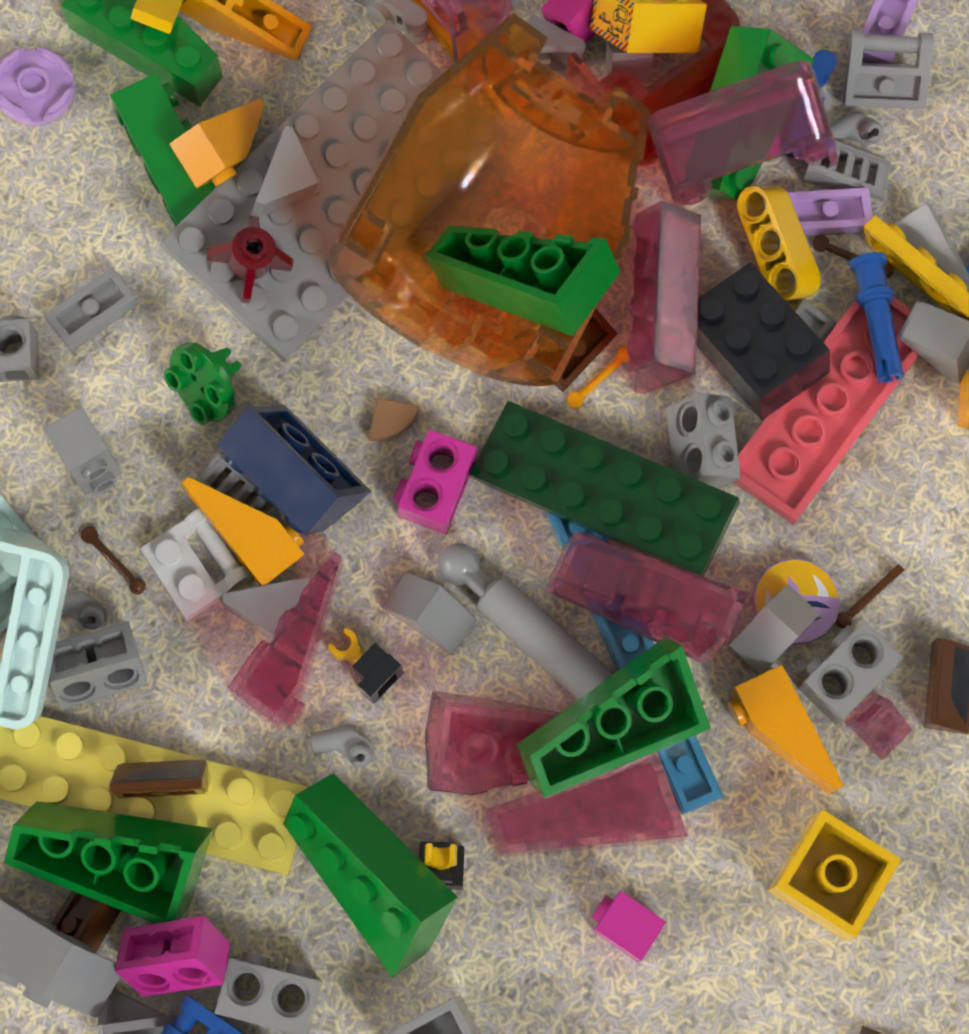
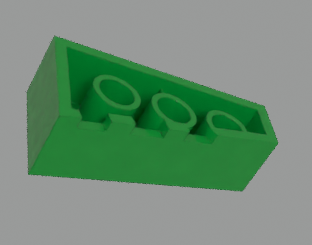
(745, 55)
(174, 57)
(151, 127)
(524, 275)
(617, 722)
(112, 857)
(370, 873)

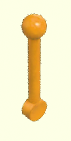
(576, 399)

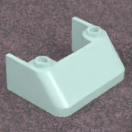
(32, 625)

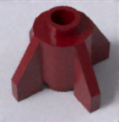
(250, 265)

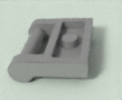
(887, 83)

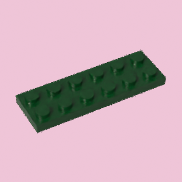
(605, 489)

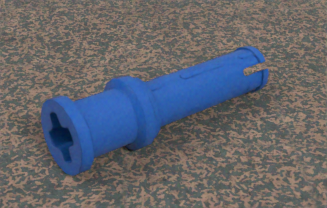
(875, 299)

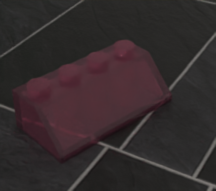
(664, 296)

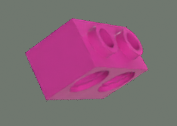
(444, 484)
(173, 956)

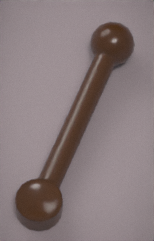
(821, 243)
(91, 536)
(845, 618)

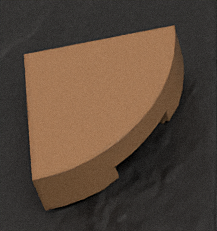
(391, 419)

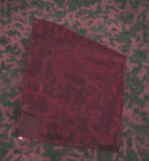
(879, 725)

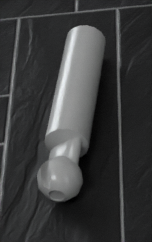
(524, 622)

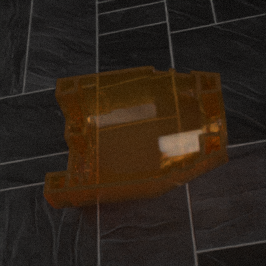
(497, 150)

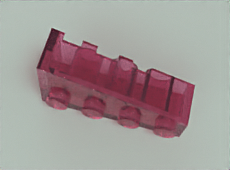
(647, 595)
(608, 811)

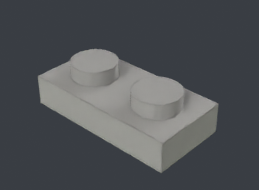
(91, 309)

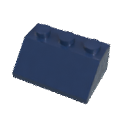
(292, 468)

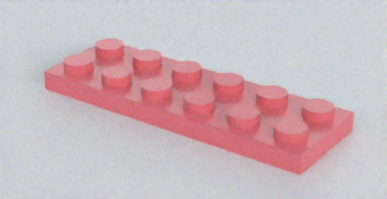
(814, 431)

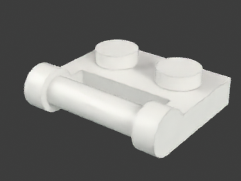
(183, 571)

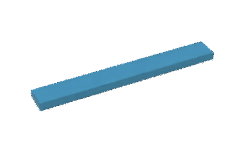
(682, 762)

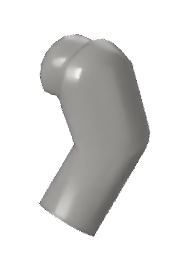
(858, 129)
(84, 610)
(346, 741)

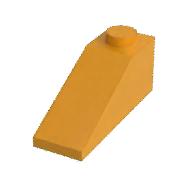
(253, 22)
(218, 144)
(251, 535)
(780, 722)

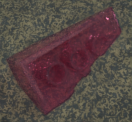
(279, 671)
(475, 742)

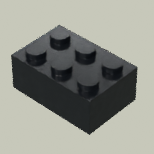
(759, 341)

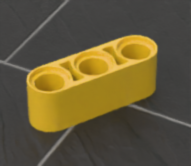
(763, 231)

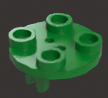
(203, 381)

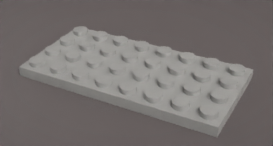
(343, 136)

